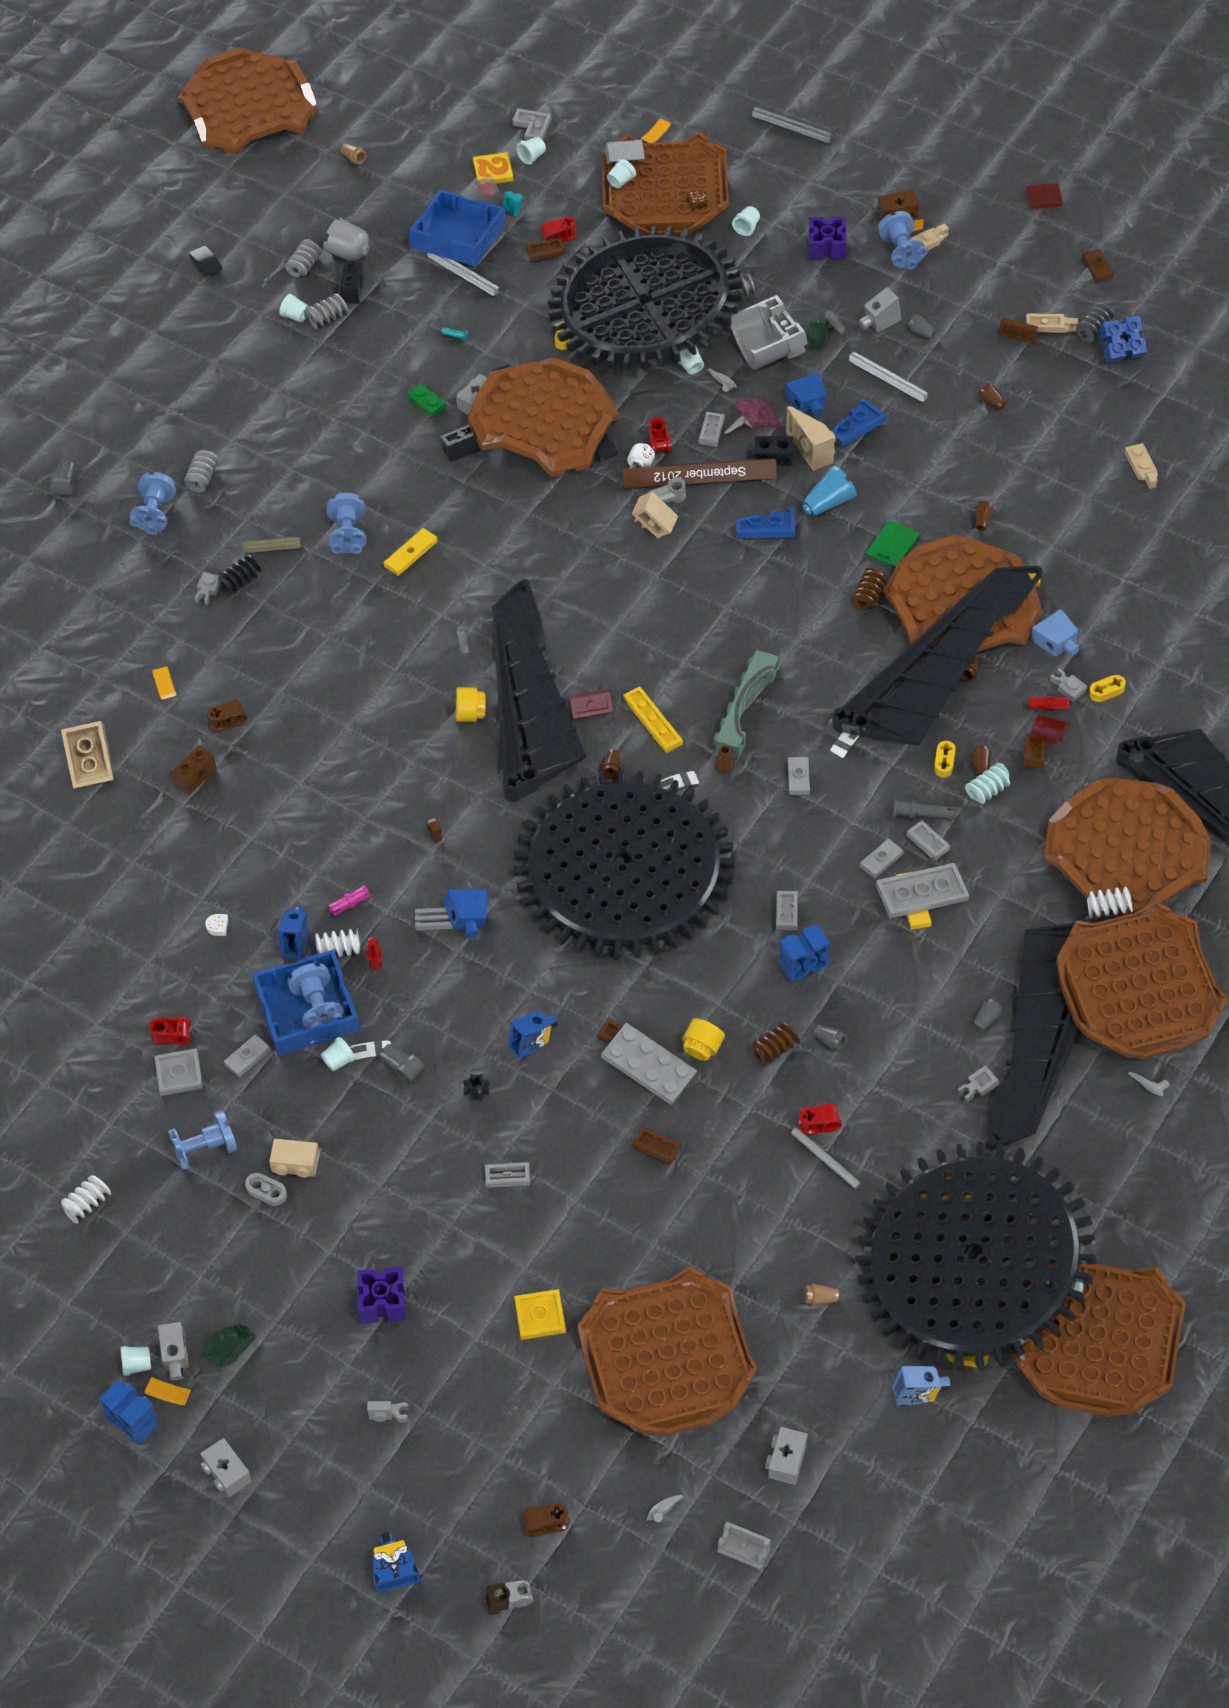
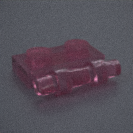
(757, 412)

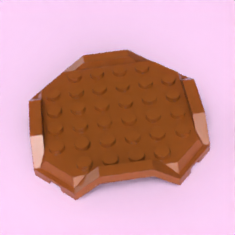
(246, 98)
(661, 186)
(543, 413)
(941, 574)
(1131, 838)
(1140, 982)
(1115, 1350)
(667, 1353)

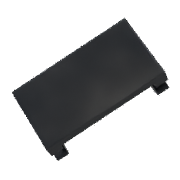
(460, 443)

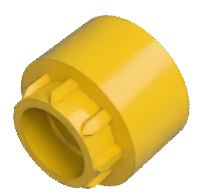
(469, 704)
(702, 1039)

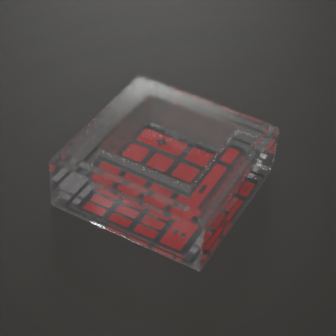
(487, 187)
(835, 321)
(462, 639)

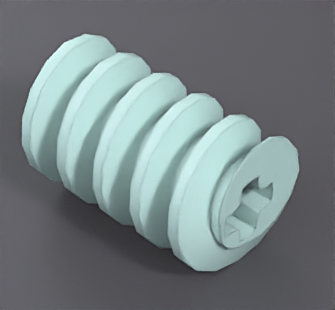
(988, 783)

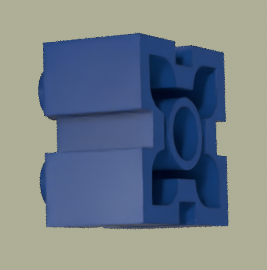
(1116, 348)
(804, 953)
(129, 1411)

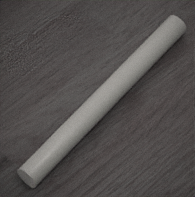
(827, 1159)

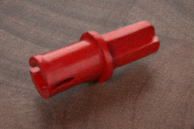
(1048, 703)
(374, 953)

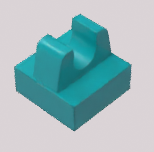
(512, 203)

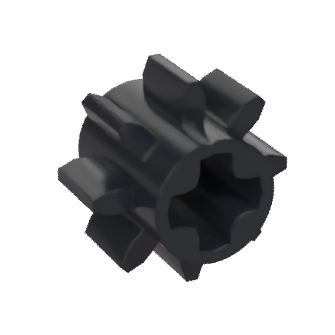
(476, 1087)

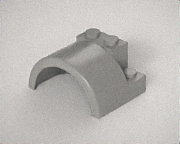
(758, 341)

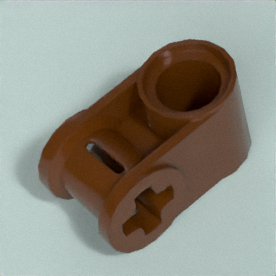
(227, 714)
(542, 1519)

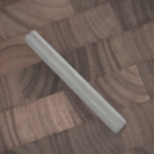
(466, 273)
(888, 376)

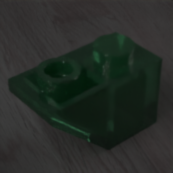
(819, 332)
(229, 1344)

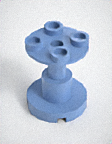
(897, 230)
(156, 491)
(345, 511)
(310, 983)
(211, 1137)

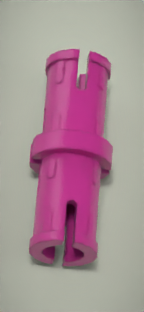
(349, 901)

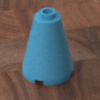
(829, 492)

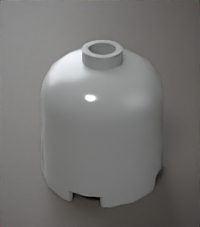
(346, 240)

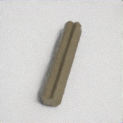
(271, 544)

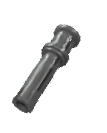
(913, 809)

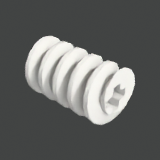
(1109, 901)
(339, 944)
(84, 1197)

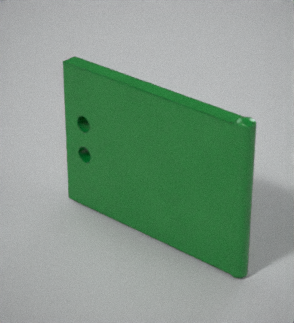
(892, 543)

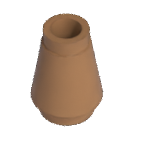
(354, 153)
(819, 1294)

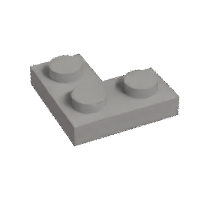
(535, 122)

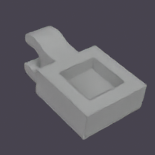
(384, 1410)

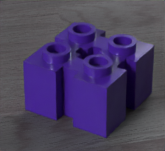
(827, 237)
(381, 1295)

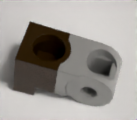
(508, 1596)

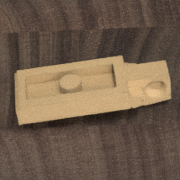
(932, 237)
(1052, 322)
(1142, 464)

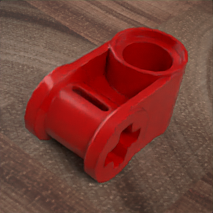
(558, 229)
(658, 435)
(171, 1031)
(820, 1118)

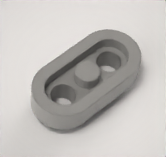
(268, 1188)

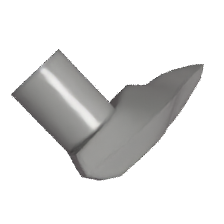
(724, 380)
(738, 423)
(1150, 1085)
(662, 1508)

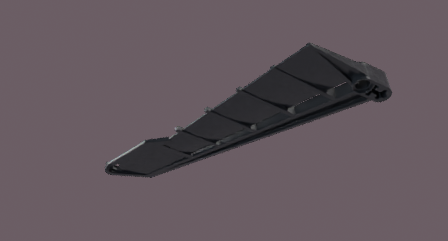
(924, 692)
(546, 723)
(1195, 761)
(1025, 1096)

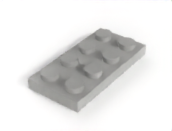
(922, 890)
(648, 1064)

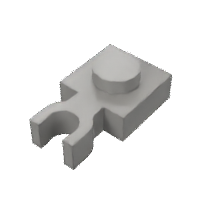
(207, 586)
(1068, 686)
(981, 1082)

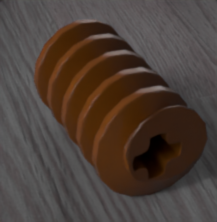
(868, 589)
(773, 1042)

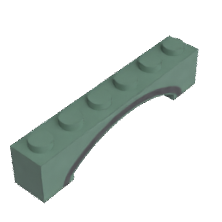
(761, 670)

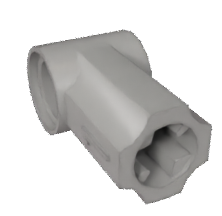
(674, 491)

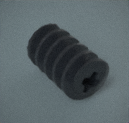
(238, 573)

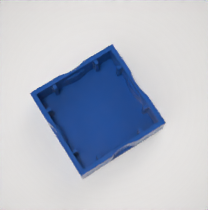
(457, 228)
(285, 1010)

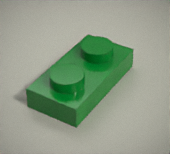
(426, 400)

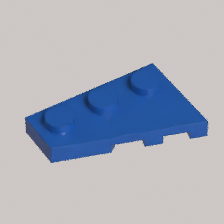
(859, 422)
(769, 526)

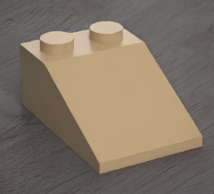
(811, 438)
(87, 754)

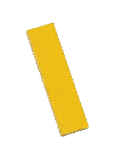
(652, 719)

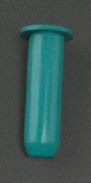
(455, 333)

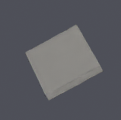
(178, 1072)

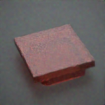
(1044, 195)
(1049, 729)

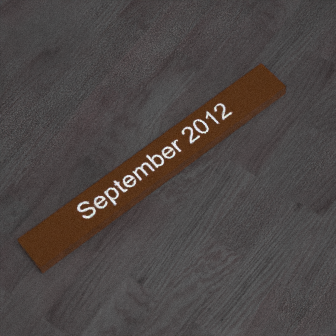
(700, 472)

